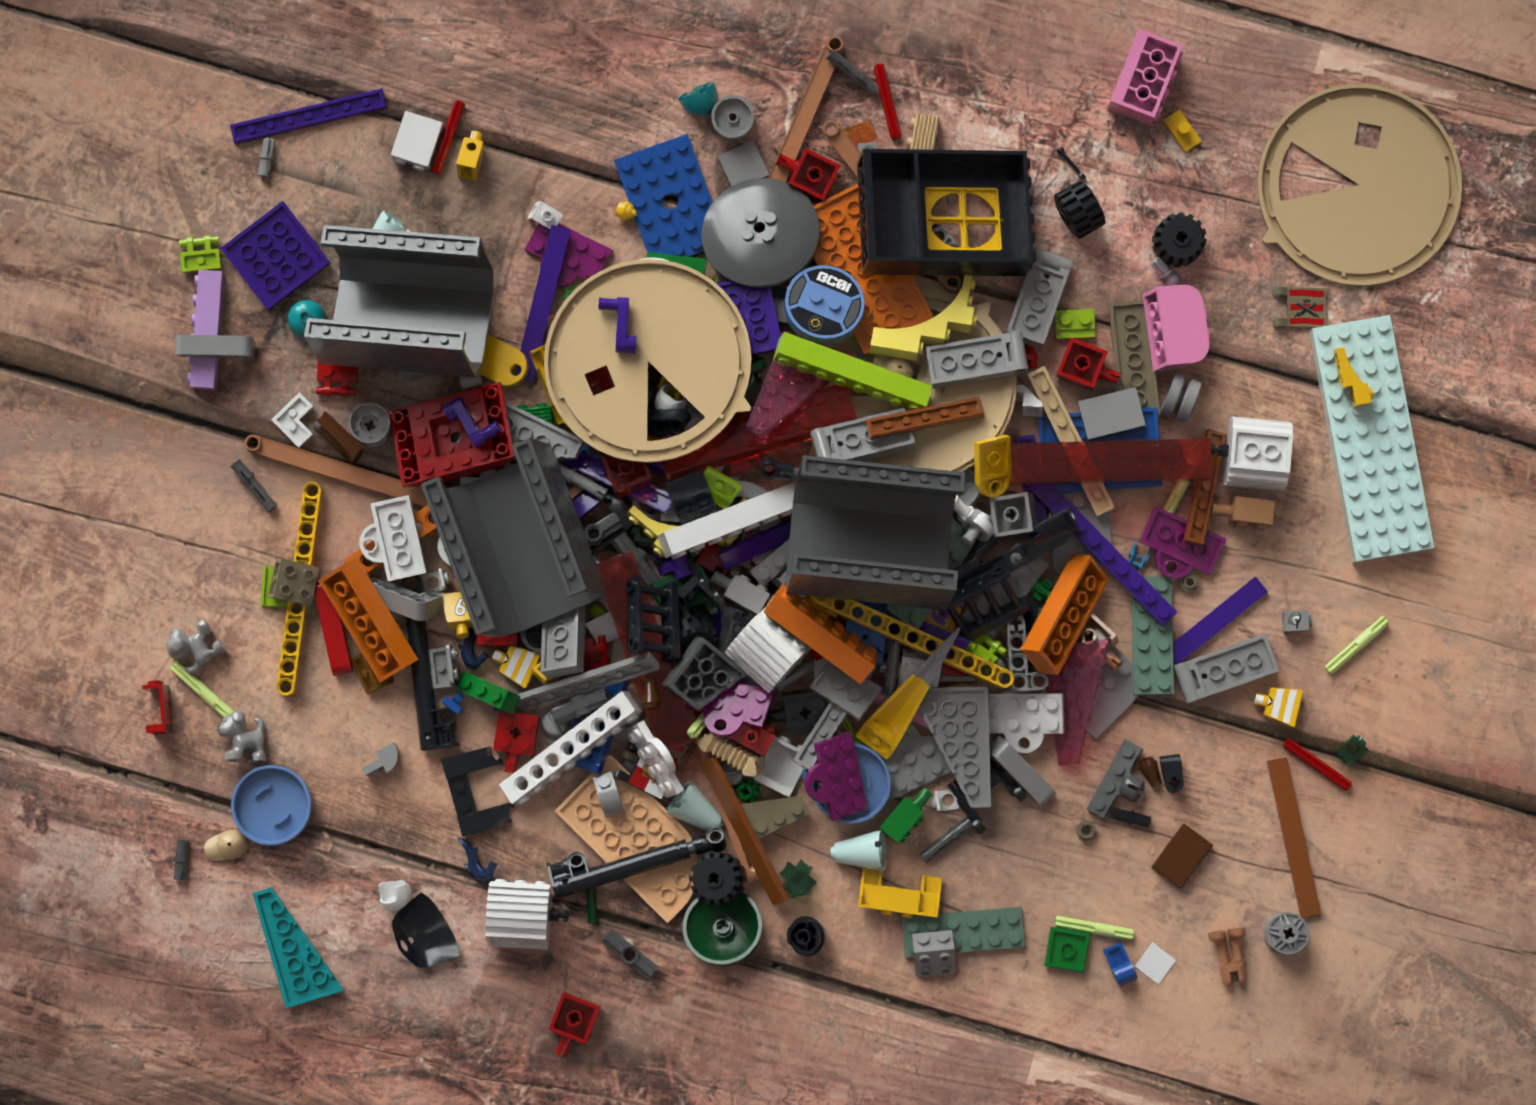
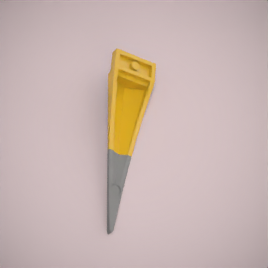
(891, 720)

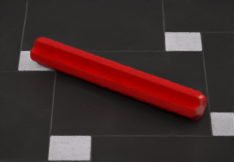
(887, 101)
(447, 137)
(1317, 764)

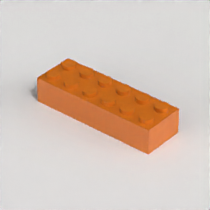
(1064, 614)
(368, 619)
(822, 634)

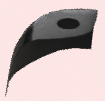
(430, 933)

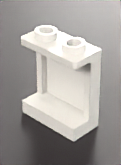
(416, 141)
(780, 770)

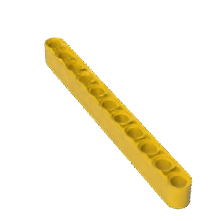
(300, 618)
(922, 638)

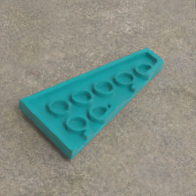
(297, 964)

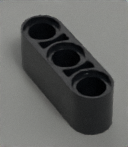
(667, 421)

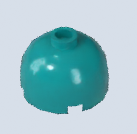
(700, 99)
(300, 312)

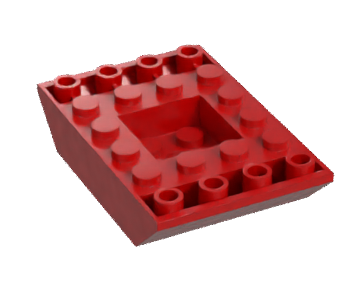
(426, 435)

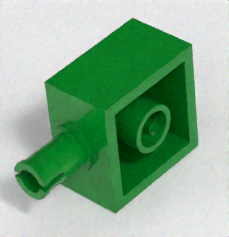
(905, 816)

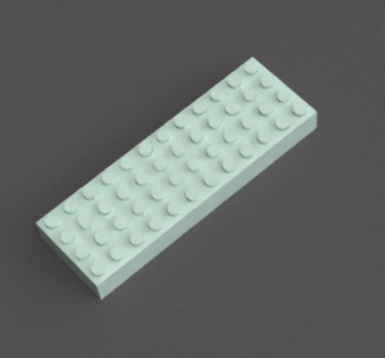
(1372, 442)

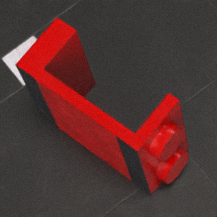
(165, 708)

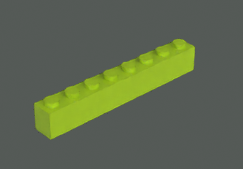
(851, 372)

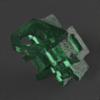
(798, 881)

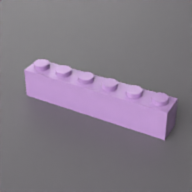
(206, 321)

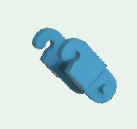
(1144, 559)

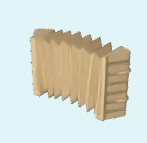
(733, 752)

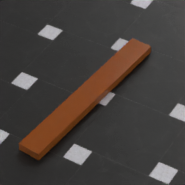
(744, 830)
(1293, 837)

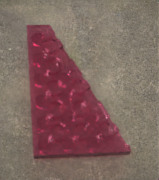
(783, 393)
(1079, 685)

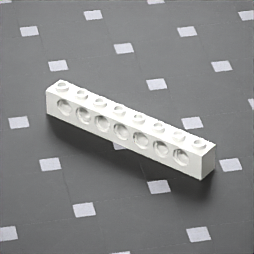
(513, 784)

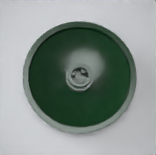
(723, 932)

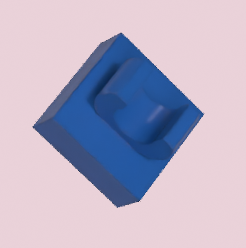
(454, 703)

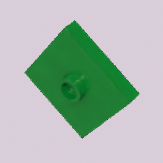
(1067, 949)

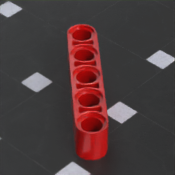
(333, 634)

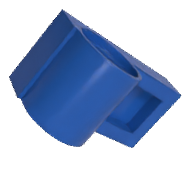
(1120, 964)

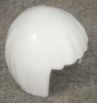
(664, 401)
(395, 894)

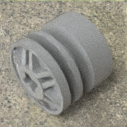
(365, 415)
(1276, 938)

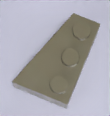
(774, 814)

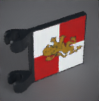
(640, 777)

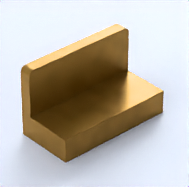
(366, 675)

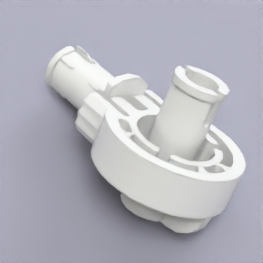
(975, 521)

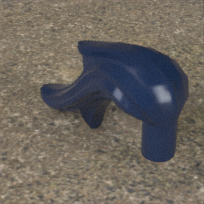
(467, 652)
(474, 865)

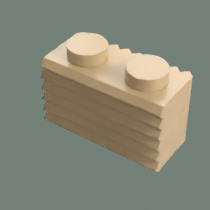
(924, 132)

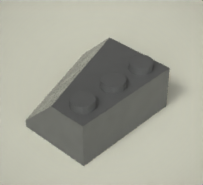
(701, 674)

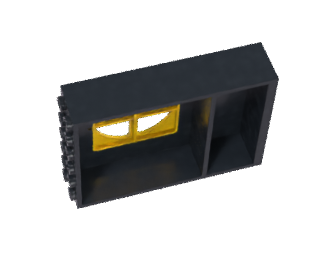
(897, 221)

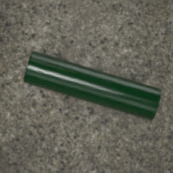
(592, 905)

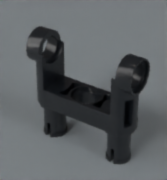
(997, 775)

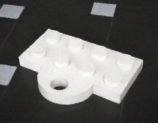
(395, 539)
(1026, 716)
(657, 758)

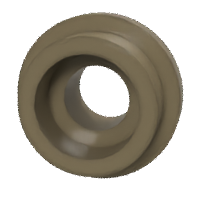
(1187, 588)
(1090, 825)

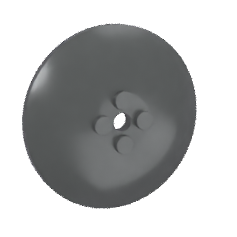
(766, 256)

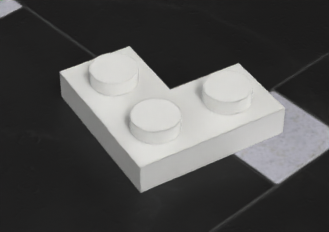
(289, 420)

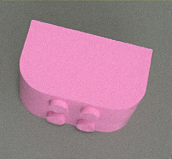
(1176, 326)

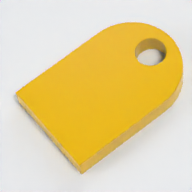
(500, 360)
(992, 465)

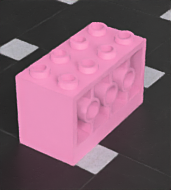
(1140, 66)

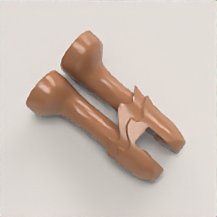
(1236, 963)

